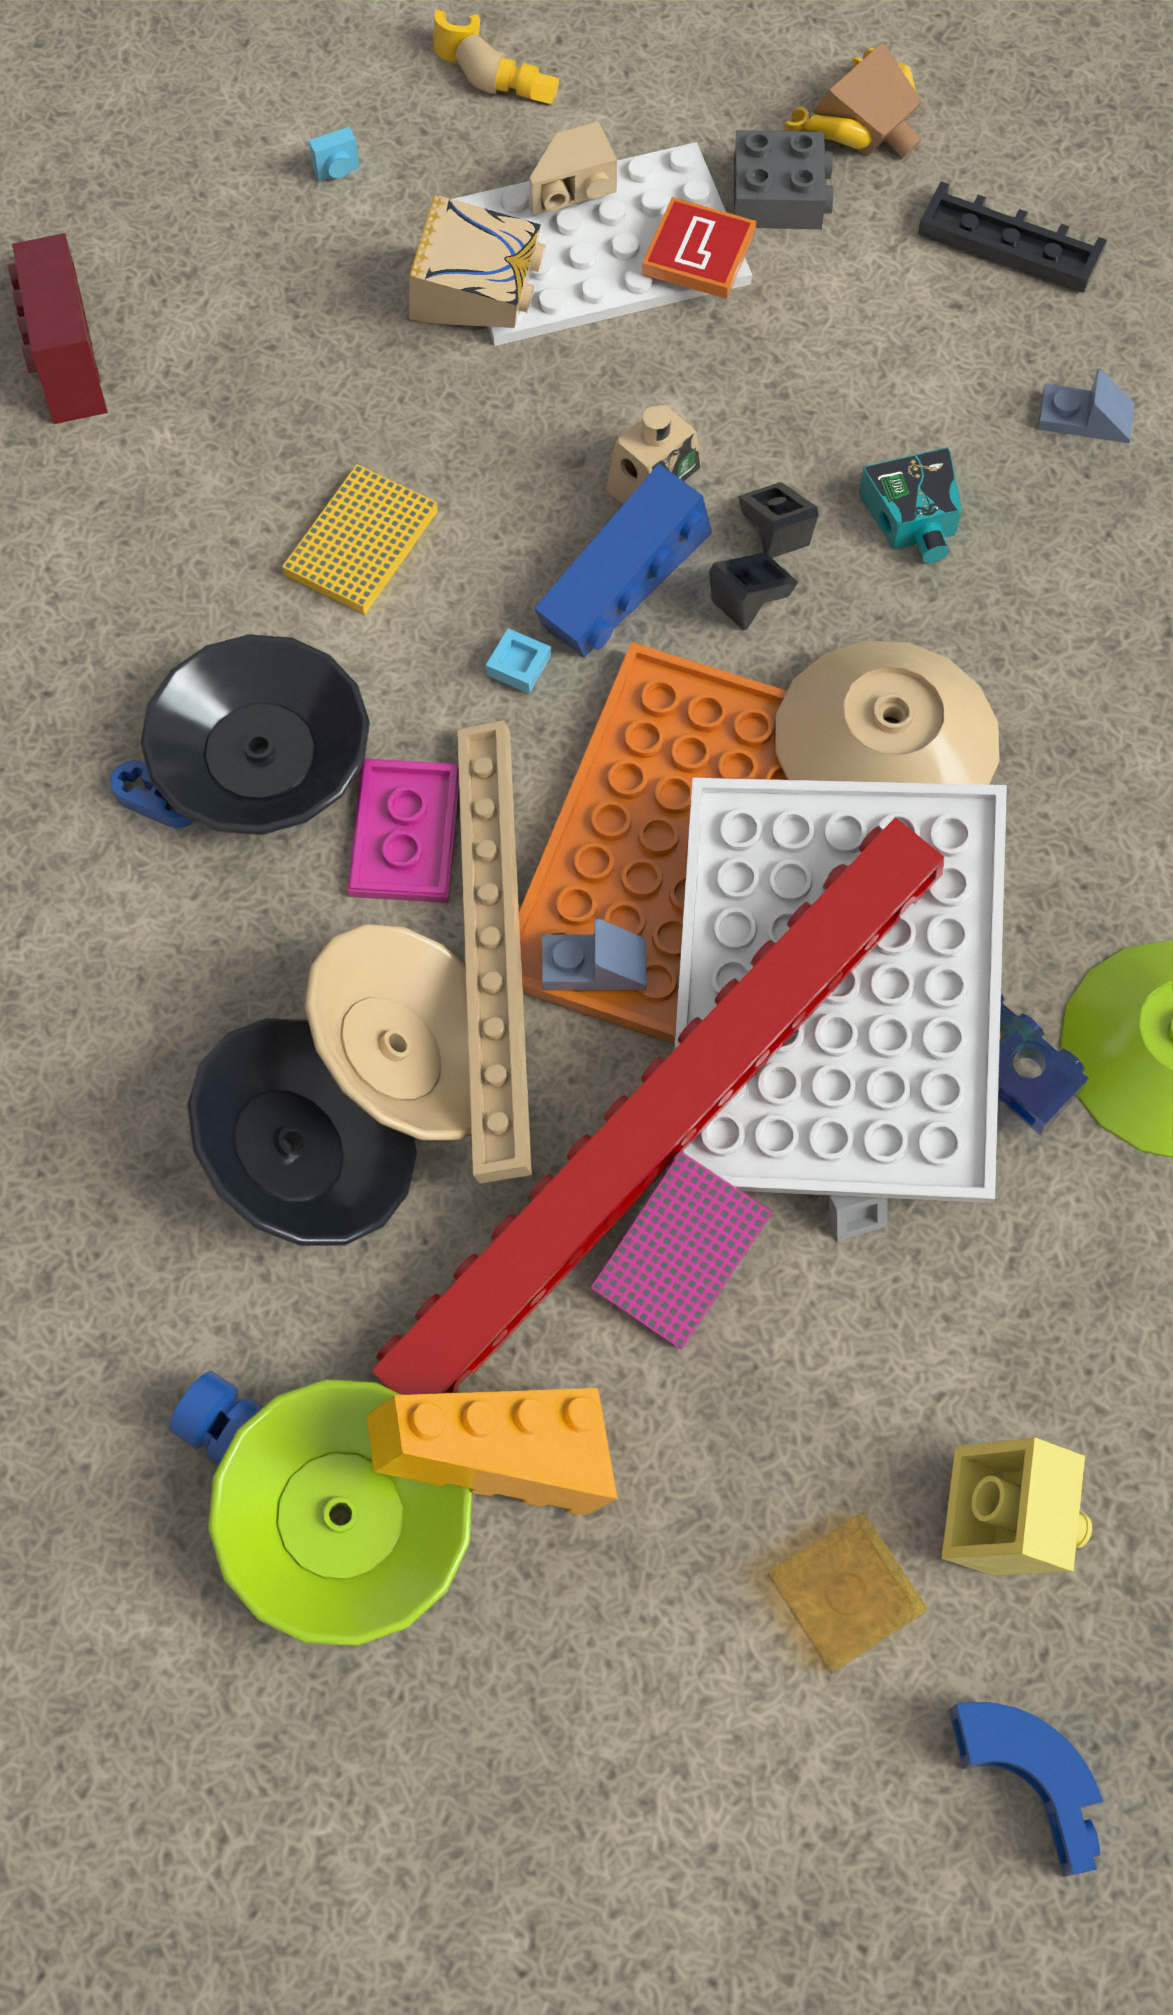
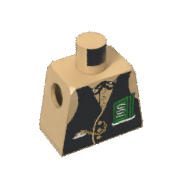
(655, 439)

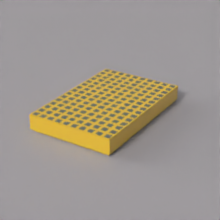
(360, 539)

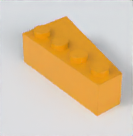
(506, 1443)

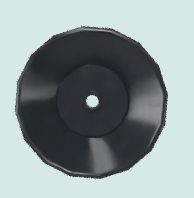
(247, 692)
(272, 1088)

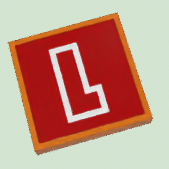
(699, 247)

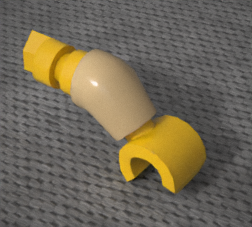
(487, 67)

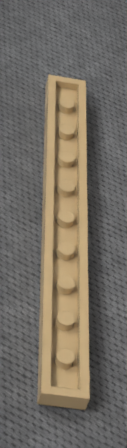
(493, 956)

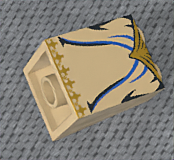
(473, 266)

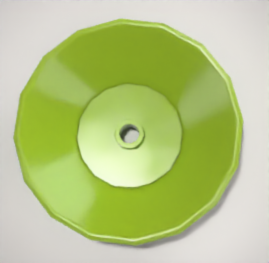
(1124, 1038)
(287, 1554)

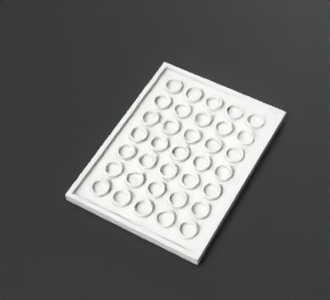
(901, 1062)

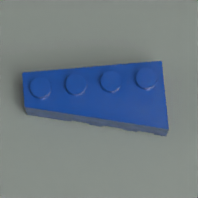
(626, 561)

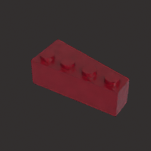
(55, 328)

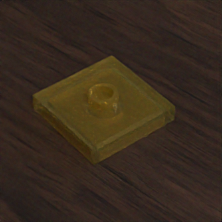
(847, 1592)

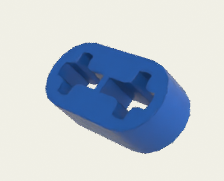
(141, 801)

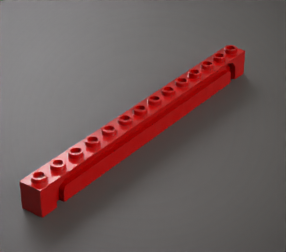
(662, 1116)

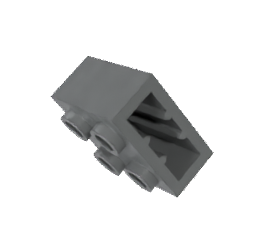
(782, 178)

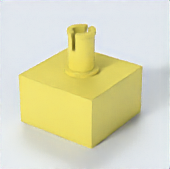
(1015, 1508)

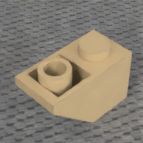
(573, 169)

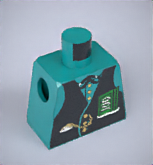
(914, 501)

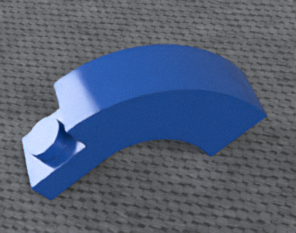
(1044, 1759)

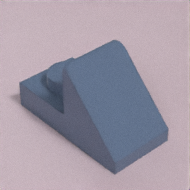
(1096, 413)
(595, 961)

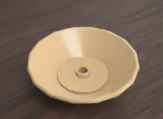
(837, 729)
(394, 1028)

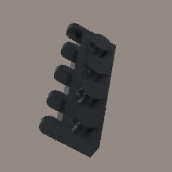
(1010, 239)

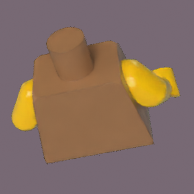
(866, 106)

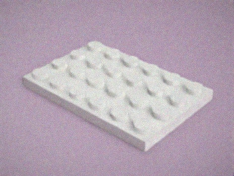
(600, 243)

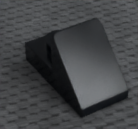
(783, 518)
(747, 583)

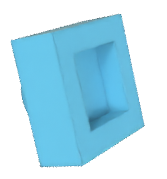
(334, 154)
(518, 661)

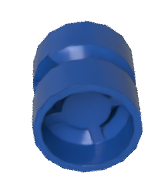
(207, 1410)

